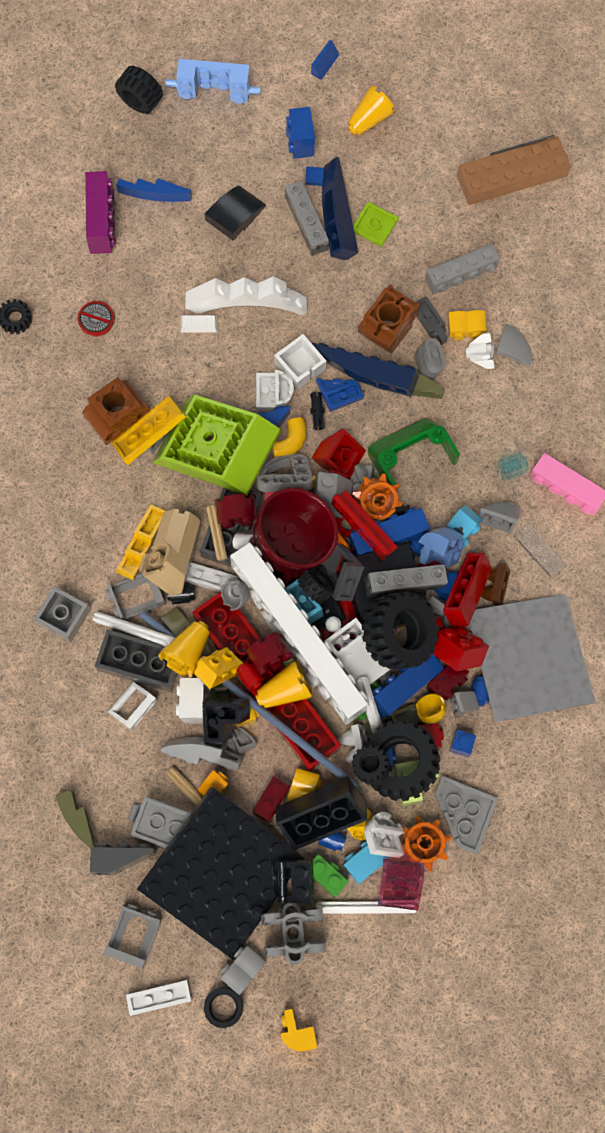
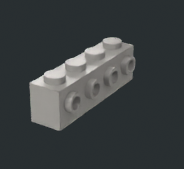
(462, 269)

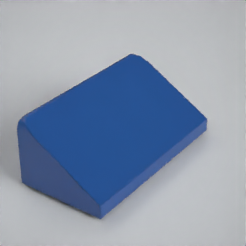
(324, 60)

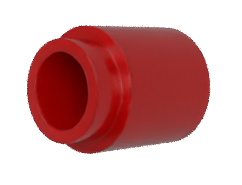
(250, 676)

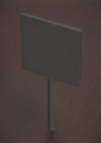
(520, 145)

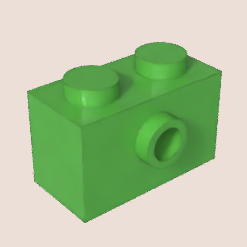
(328, 876)

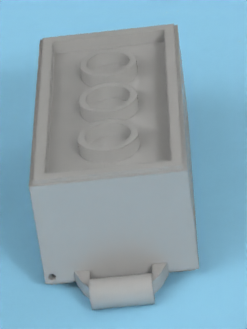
(156, 821)

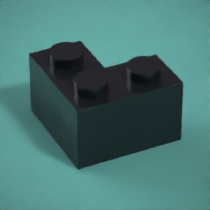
(220, 715)

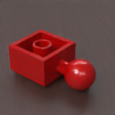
(459, 647)

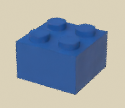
(300, 132)

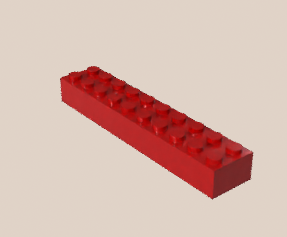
(233, 631)

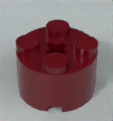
(235, 510)
(269, 653)

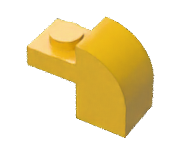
(297, 1039)

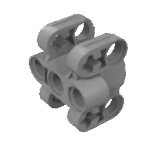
(297, 945)

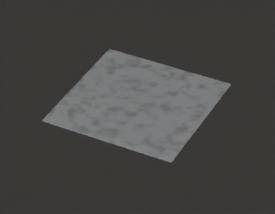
(532, 658)

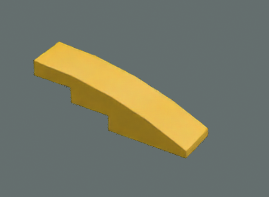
(141, 542)

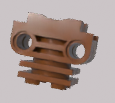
(389, 307)
(112, 424)

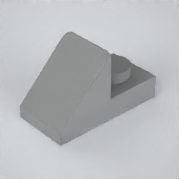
(463, 703)

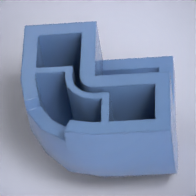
(441, 545)

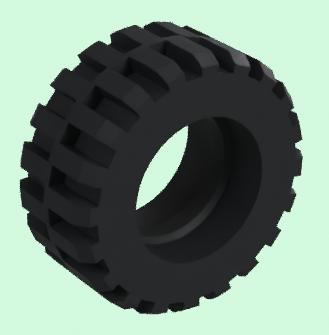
(380, 634)
(428, 764)

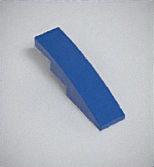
(159, 191)

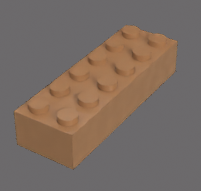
(513, 170)

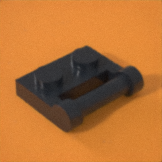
(301, 881)

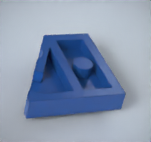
(339, 392)

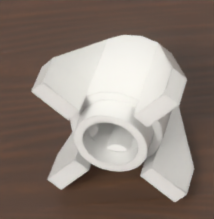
(481, 351)

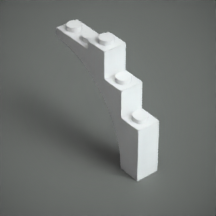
(245, 292)

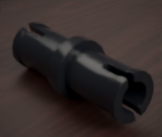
(317, 411)

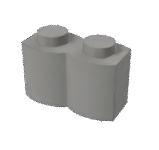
(242, 970)

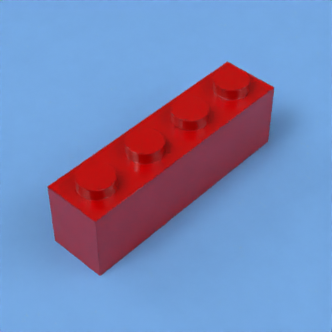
(467, 589)

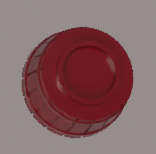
(295, 530)

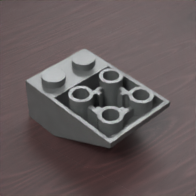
(113, 860)

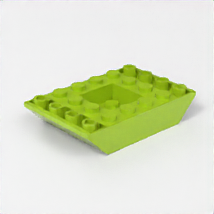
(233, 455)

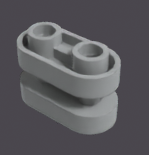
(430, 358)

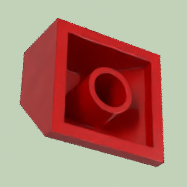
(339, 453)

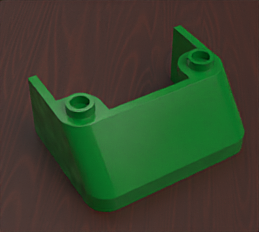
(384, 451)

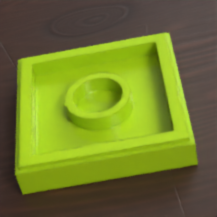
(375, 224)

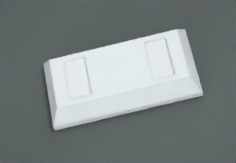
(198, 323)

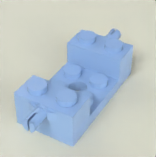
(213, 74)

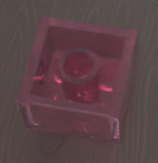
(400, 884)

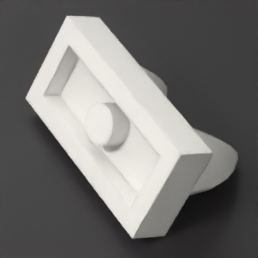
(354, 737)

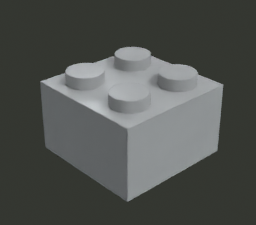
(62, 614)

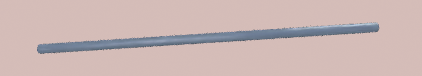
(264, 712)

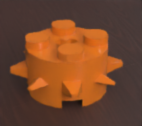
(387, 497)
(430, 833)

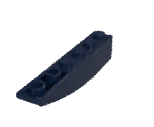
(337, 213)
(371, 370)

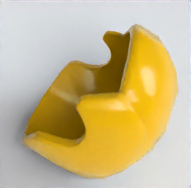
(431, 708)

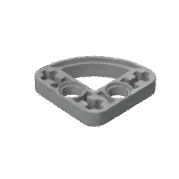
(300, 477)

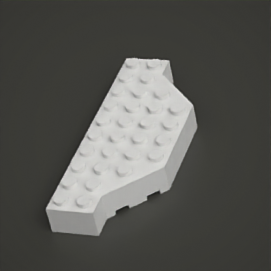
(283, 616)

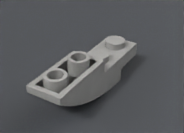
(195, 749)

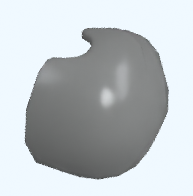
(234, 594)

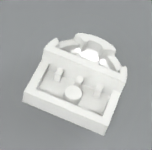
(273, 390)
(383, 836)

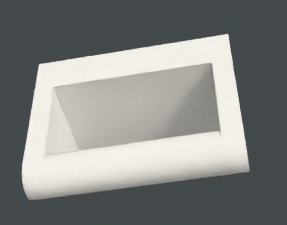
(139, 713)

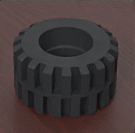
(138, 89)

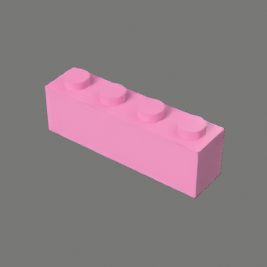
(568, 484)

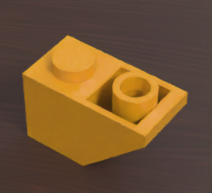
(216, 780)

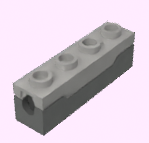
(306, 218)
(406, 580)

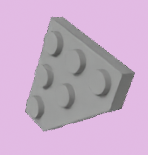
(465, 812)

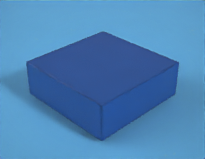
(314, 176)

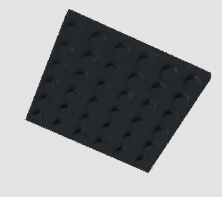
(219, 873)

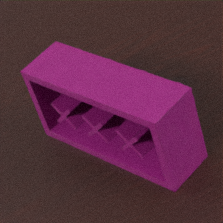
(99, 212)

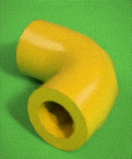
(295, 439)

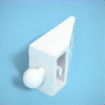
(353, 652)

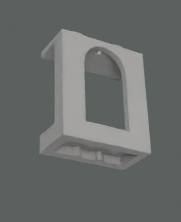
(126, 614)
(125, 916)

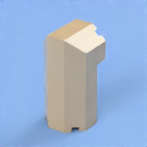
(172, 551)

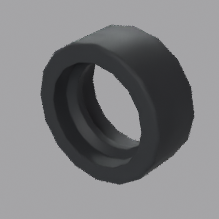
(208, 1003)

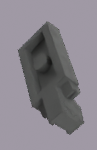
(431, 321)

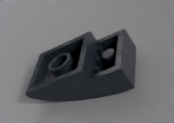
(234, 212)

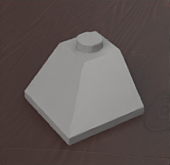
(330, 484)
(500, 516)

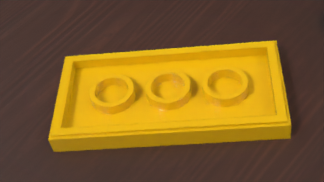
(148, 430)

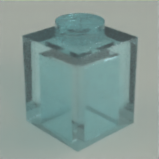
(512, 466)

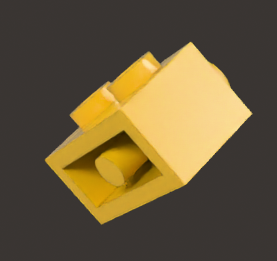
(217, 667)

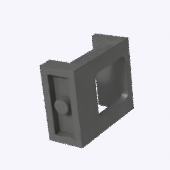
(350, 574)

